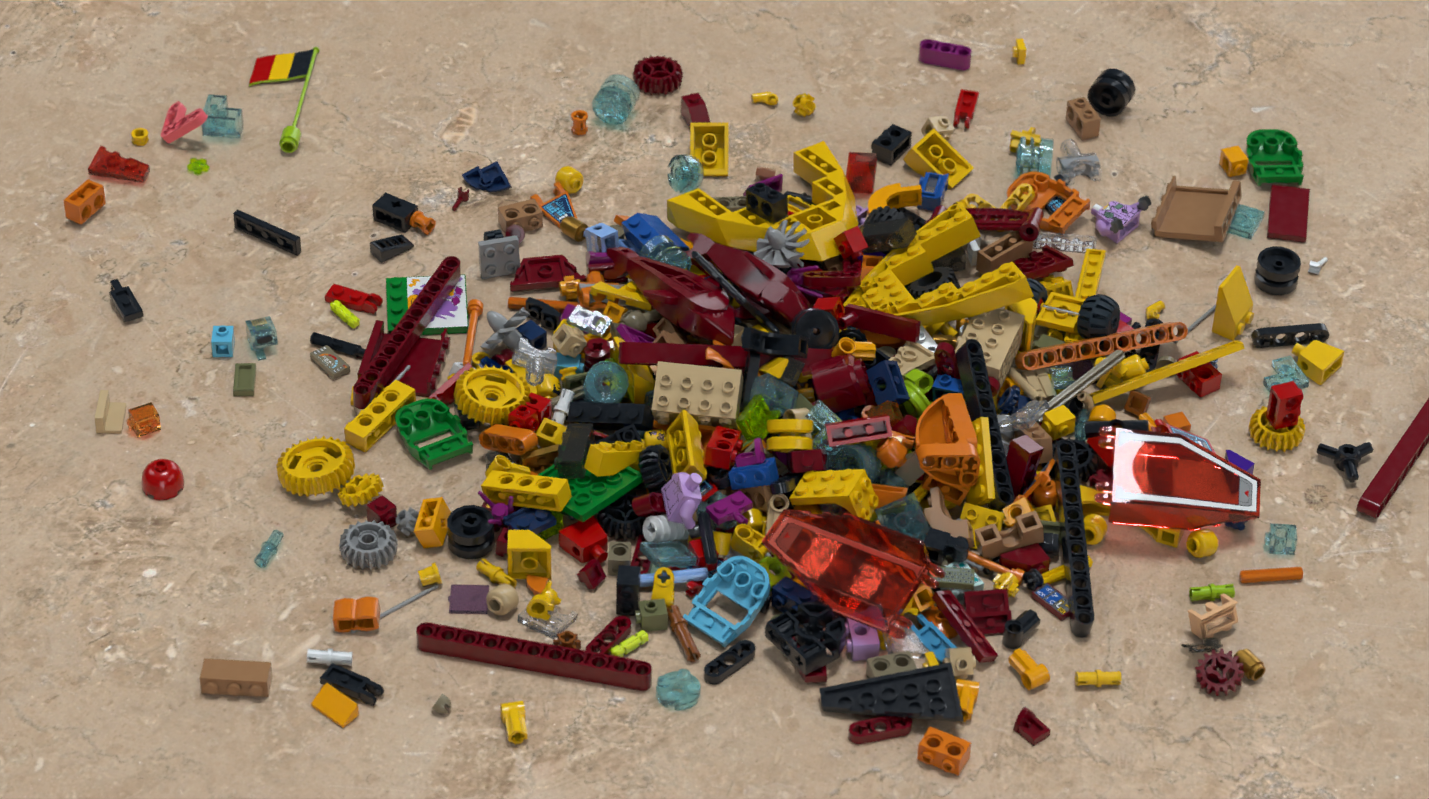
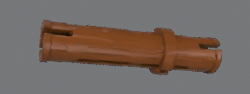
(679, 626)

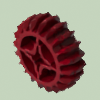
(658, 75)

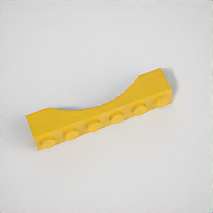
(1090, 506)

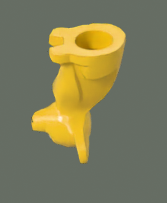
(542, 603)

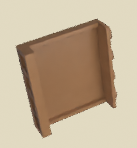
(1196, 212)

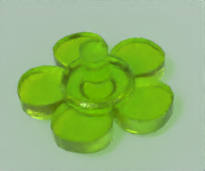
(198, 166)

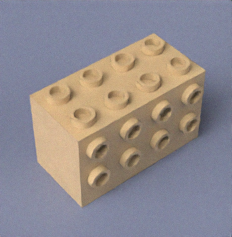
(1000, 339)
(706, 392)

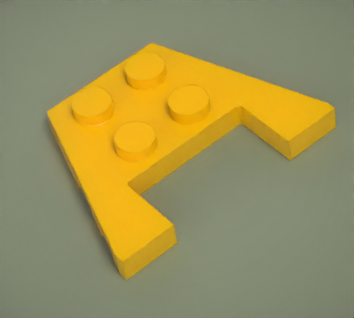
(628, 292)

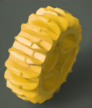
(1279, 439)

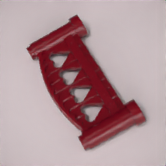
(1027, 224)

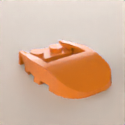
(1045, 191)

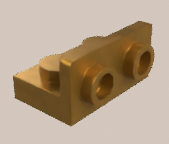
(539, 459)

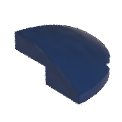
(488, 178)

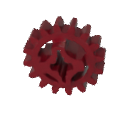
(1211, 678)

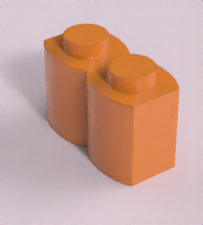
(356, 614)

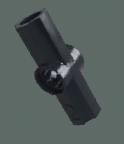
(1092, 427)

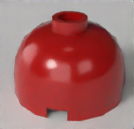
(162, 479)

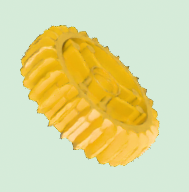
(490, 383)
(329, 455)

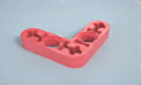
(178, 124)

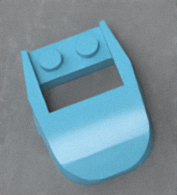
(741, 582)

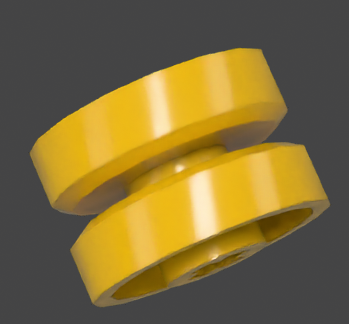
(789, 435)

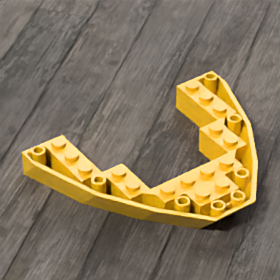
(741, 229)
(884, 284)

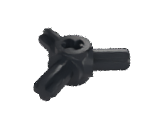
(1346, 457)

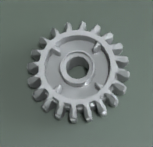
(368, 544)

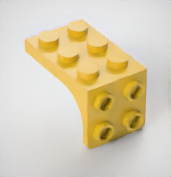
(841, 487)

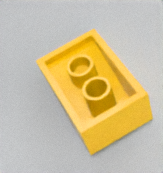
(711, 147)
(939, 157)
(1232, 306)

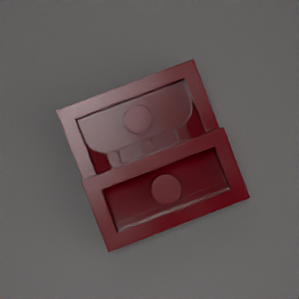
(988, 609)

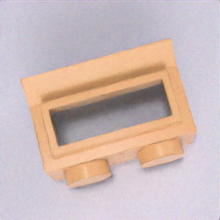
(1215, 619)

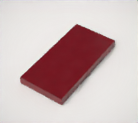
(1288, 213)

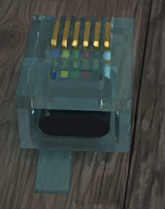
(260, 335)

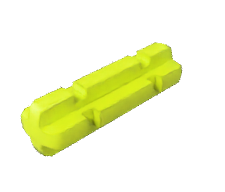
(344, 313)
(630, 644)

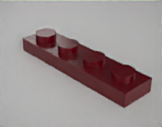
(964, 626)

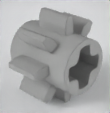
(406, 520)

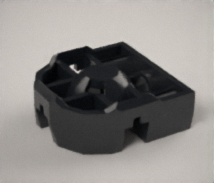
(810, 638)

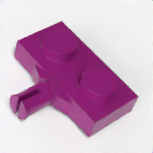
(730, 508)

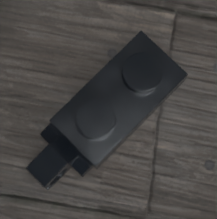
(125, 301)

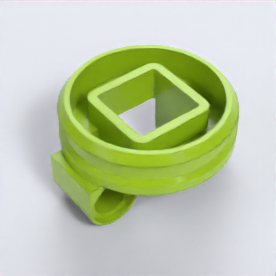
(918, 401)

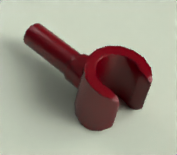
(461, 197)

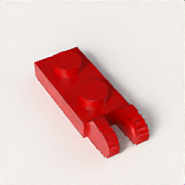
(965, 107)
(354, 299)

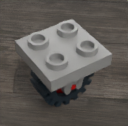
(498, 254)

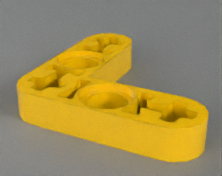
(1012, 199)

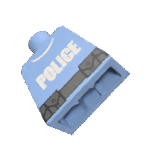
(601, 237)

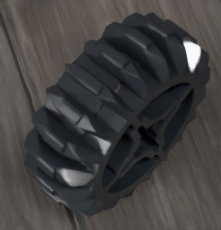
(1086, 459)
(655, 467)
(620, 519)

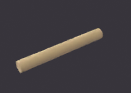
(1024, 385)

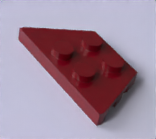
(543, 273)

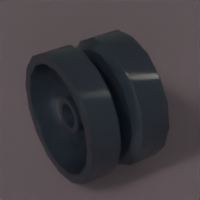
(1111, 92)
(1277, 270)
(823, 321)
(470, 533)

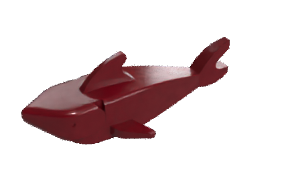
(754, 279)
(678, 295)

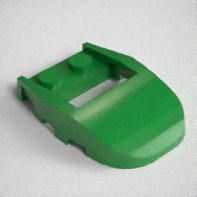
(1274, 147)
(427, 420)

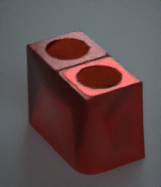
(861, 172)

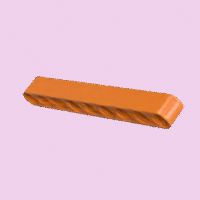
(1092, 345)

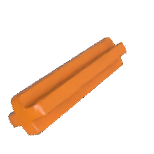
(1271, 574)

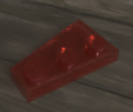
(114, 166)

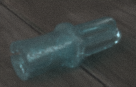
(1080, 425)
(268, 548)

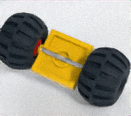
(1090, 316)

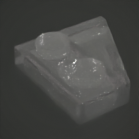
(1024, 417)
(555, 624)

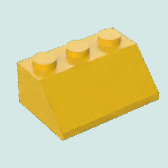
(1028, 308)
(639, 376)
(686, 446)

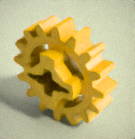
(360, 490)

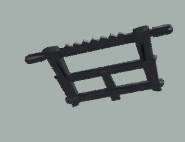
(722, 280)

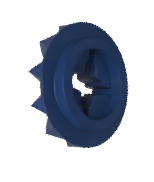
(1008, 400)

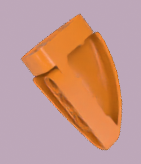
(948, 442)

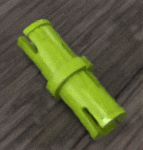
(1211, 592)

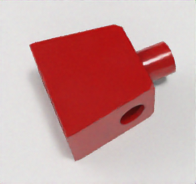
(585, 541)

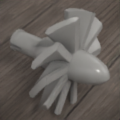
(779, 247)
(504, 329)

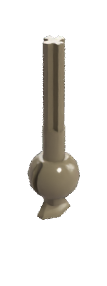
(635, 320)

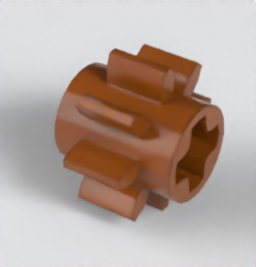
(567, 639)

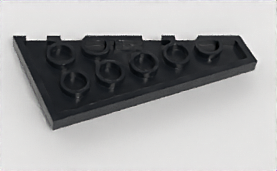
(908, 694)

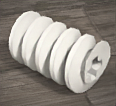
(659, 529)

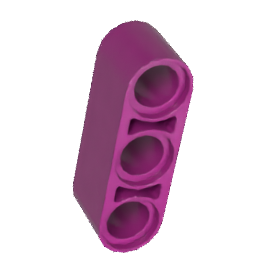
(945, 54)

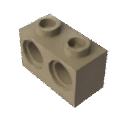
(889, 664)

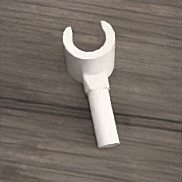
(1316, 266)

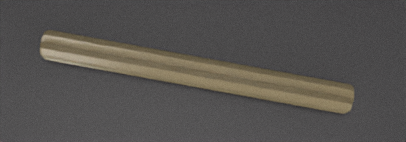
(1085, 380)

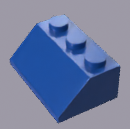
(644, 227)

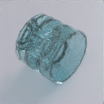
(615, 99)
(1034, 156)
(665, 250)
(605, 372)
(855, 457)

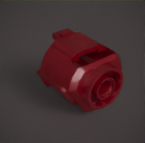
(839, 382)

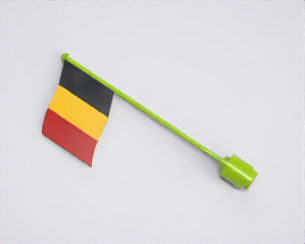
(284, 68)

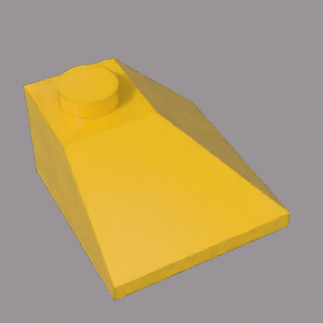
(528, 555)

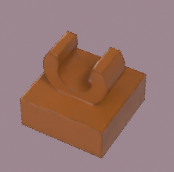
(1137, 403)

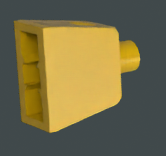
(1318, 360)

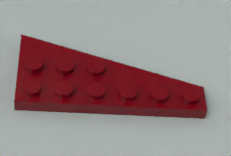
(1044, 263)

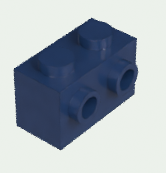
(789, 594)

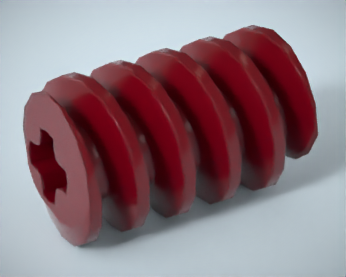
(596, 351)

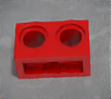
(1201, 379)
(1284, 405)
(723, 447)

